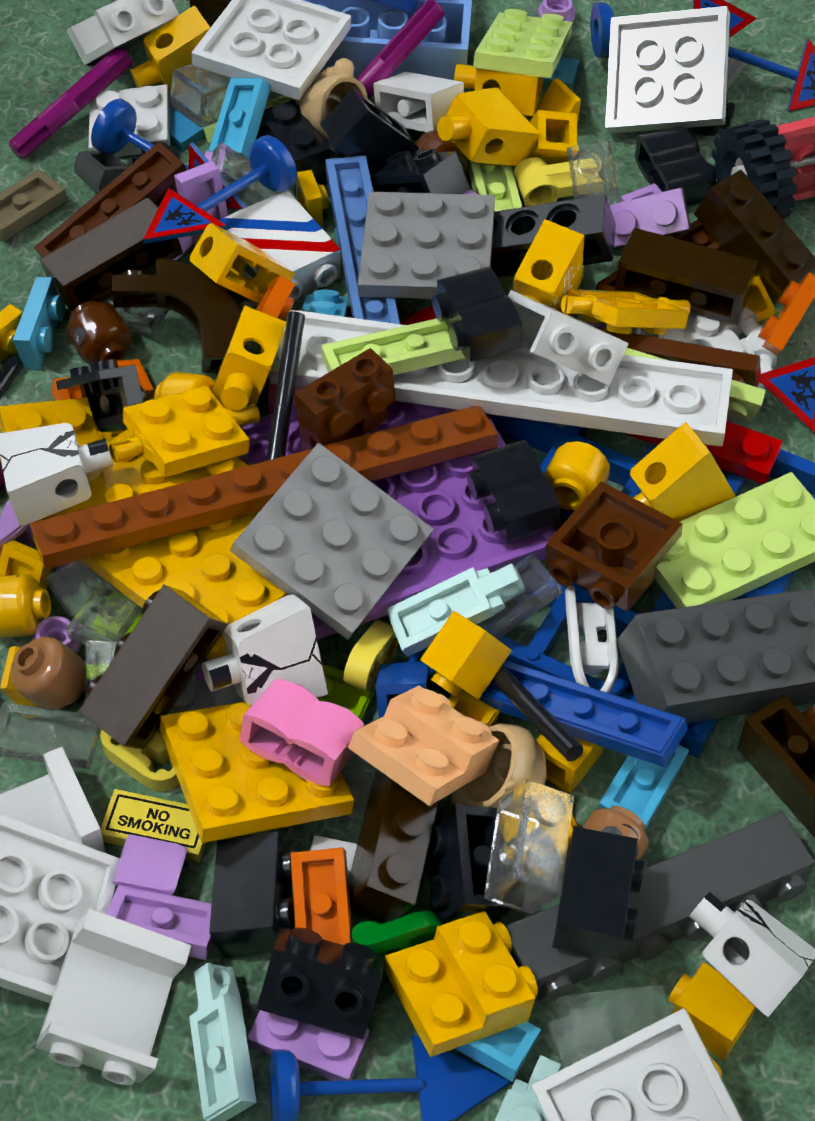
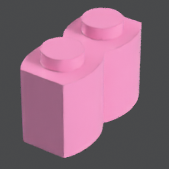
(300, 731)

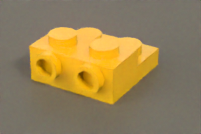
(462, 984)

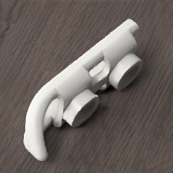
(591, 655)

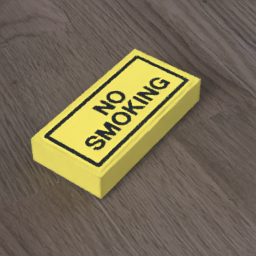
(152, 819)

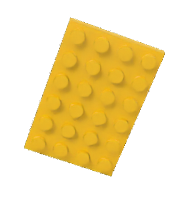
(188, 561)

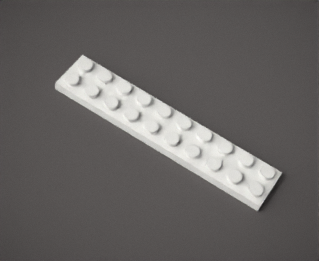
(643, 397)

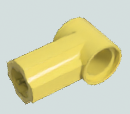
(542, 182)

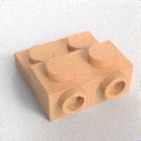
(426, 745)

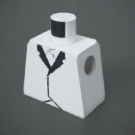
(48, 469)
(266, 647)
(765, 965)

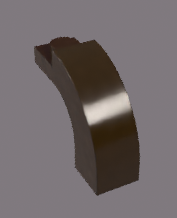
(189, 293)

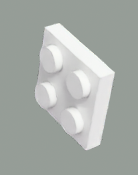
(151, 110)

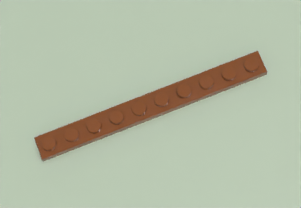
(249, 488)

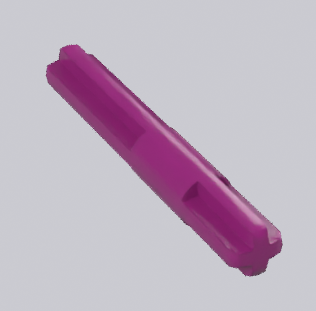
(401, 45)
(70, 103)

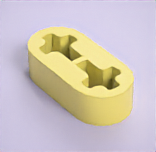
(373, 648)
(138, 765)

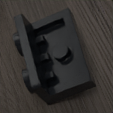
(107, 389)

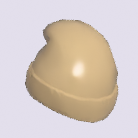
(328, 91)
(514, 761)

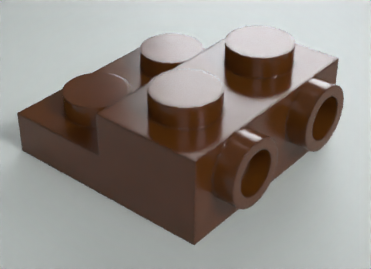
(345, 401)
(611, 547)

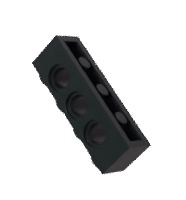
(517, 228)

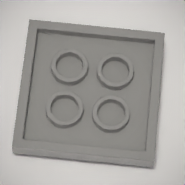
(422, 239)
(332, 540)

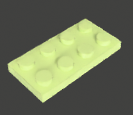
(523, 44)
(740, 544)

